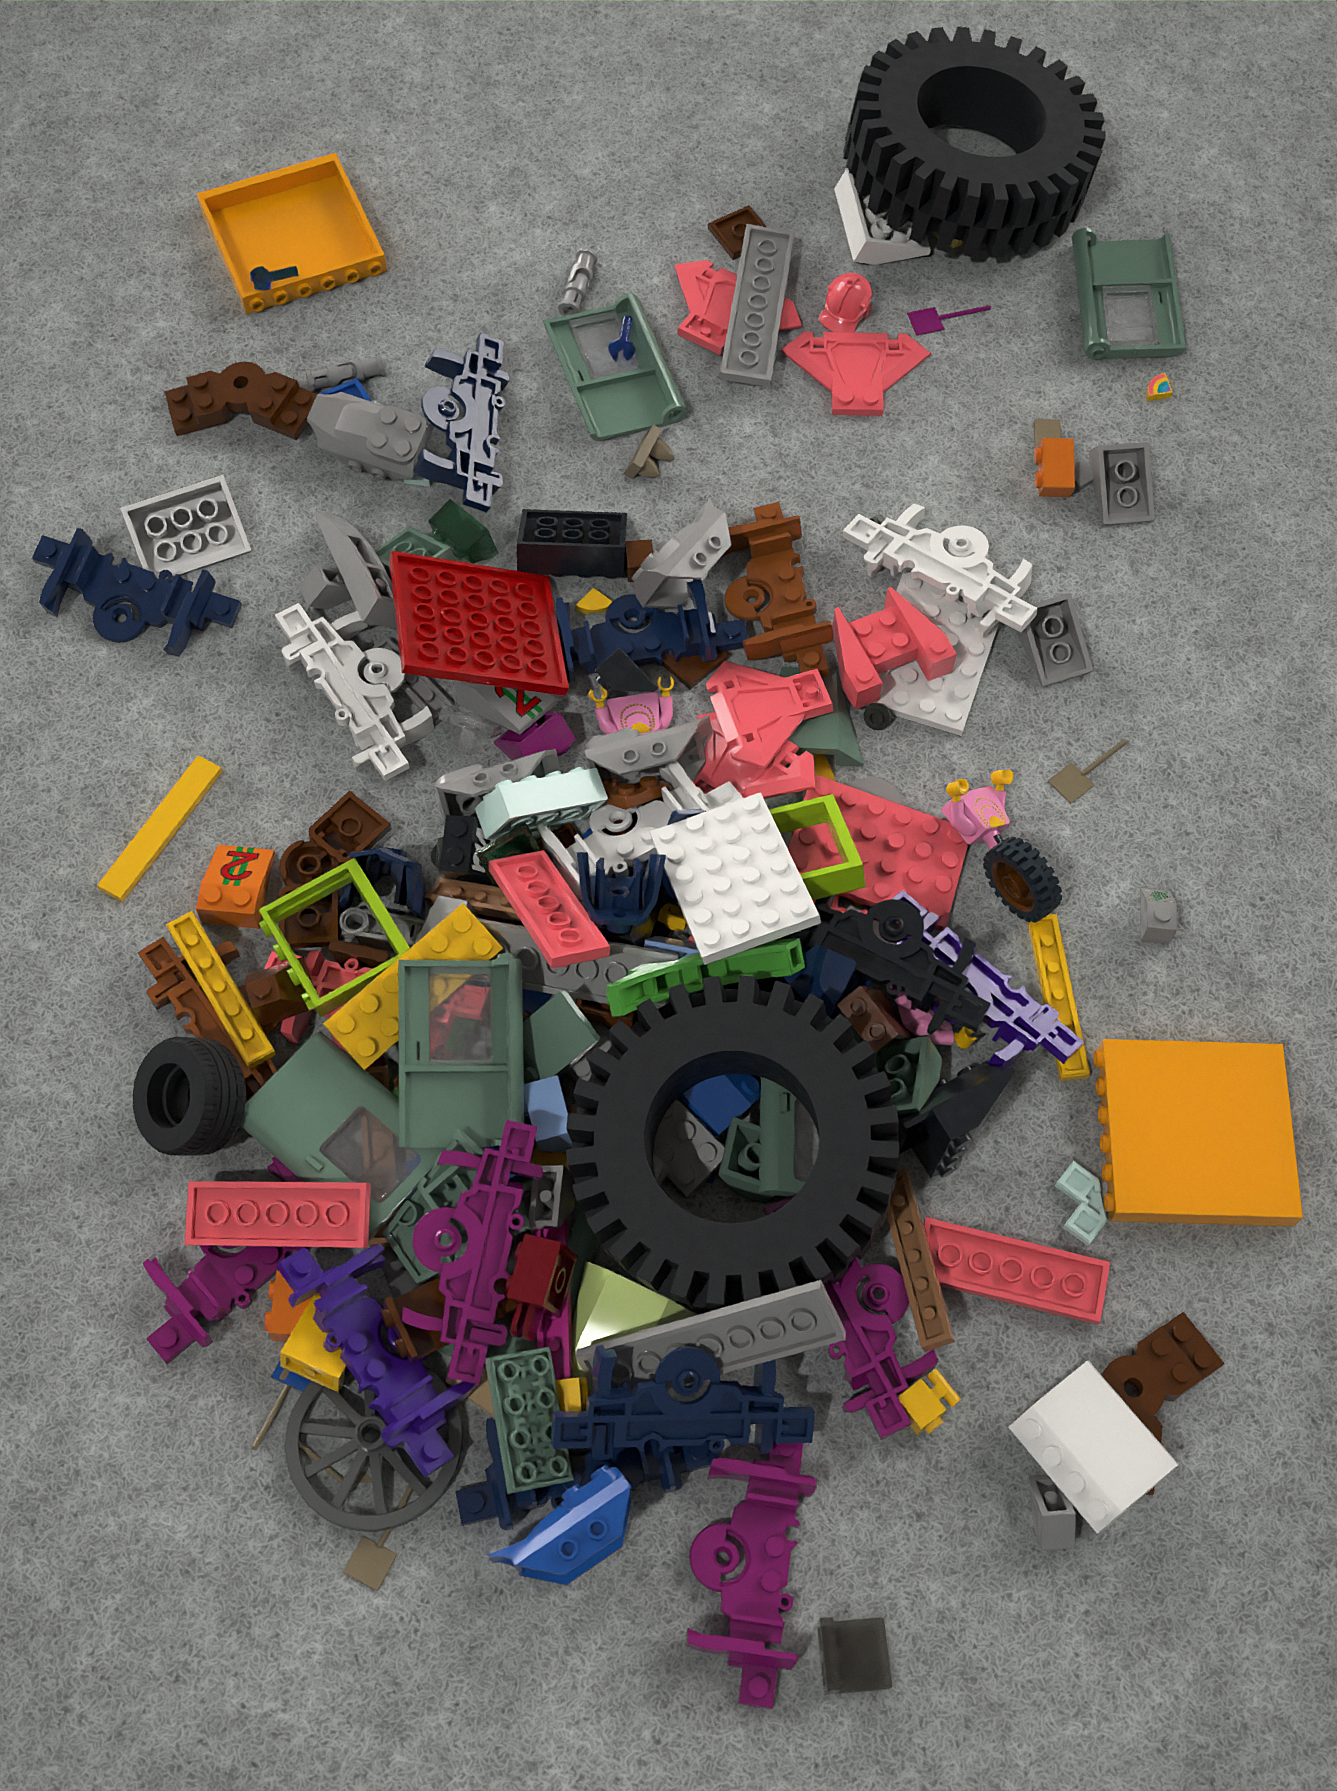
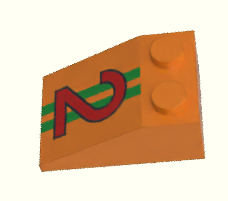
(235, 886)

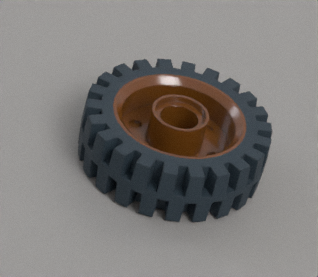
(1022, 879)

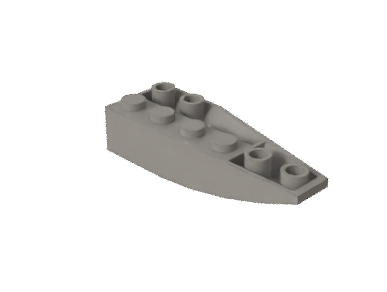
(360, 570)

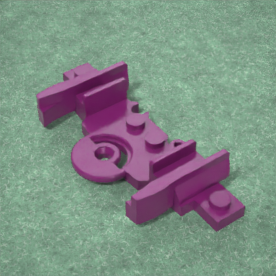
(471, 1278)
(214, 1287)
(870, 1342)
(753, 1596)

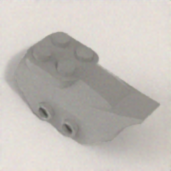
(369, 434)
(679, 560)
(634, 755)
(464, 789)

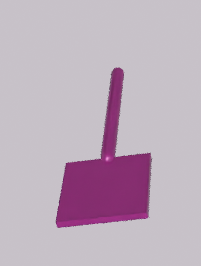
(929, 321)

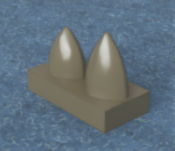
(652, 446)

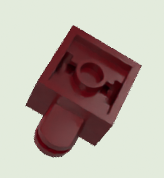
(538, 1283)

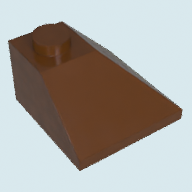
(274, 993)

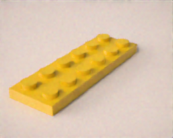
(371, 1018)

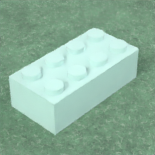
(545, 800)

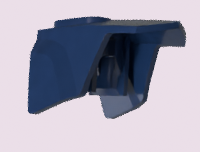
(404, 872)
(620, 900)
(826, 977)

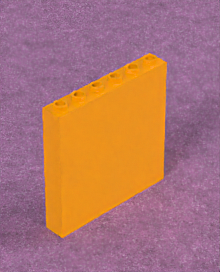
(290, 219)
(1197, 1133)

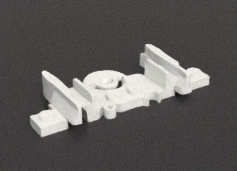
(960, 572)
(364, 706)
(636, 844)

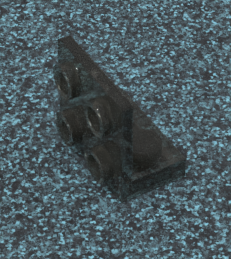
(853, 1655)

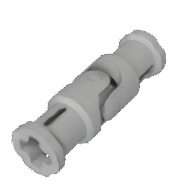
(578, 281)
(334, 374)

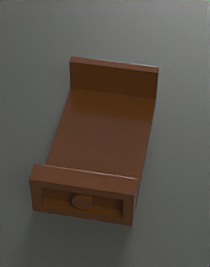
(874, 1017)
(429, 1301)

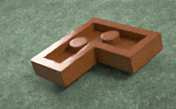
(631, 795)

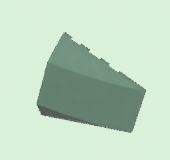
(830, 732)
(438, 1190)

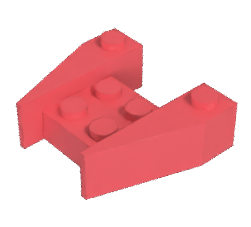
(886, 642)

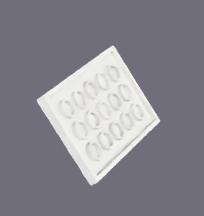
(947, 699)
(734, 878)

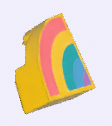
(1159, 388)

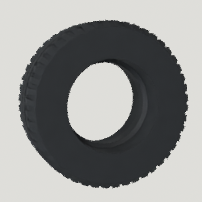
(215, 1096)

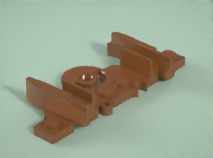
(789, 615)
(180, 987)

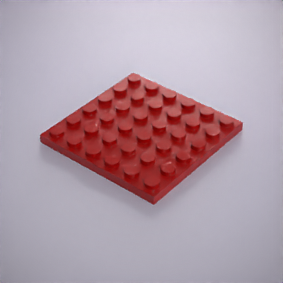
(476, 624)

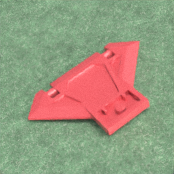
(710, 301)
(856, 366)
(764, 709)
(750, 779)

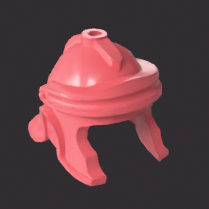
(846, 303)

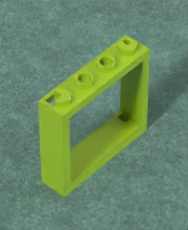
(831, 879)
(309, 894)

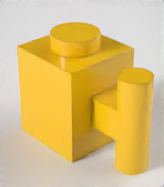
(924, 1404)

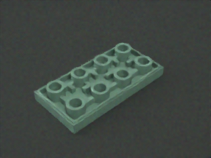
(523, 1407)

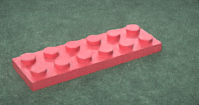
(549, 909)
(278, 1214)
(1018, 1271)

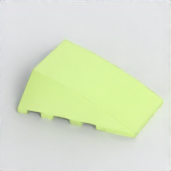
(616, 1307)

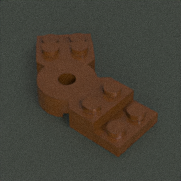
(241, 387)
(340, 831)
(1162, 1369)

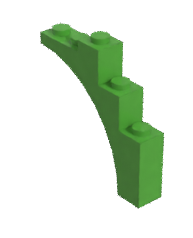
(654, 979)

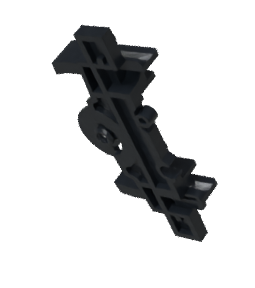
(901, 966)

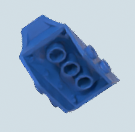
(576, 1533)

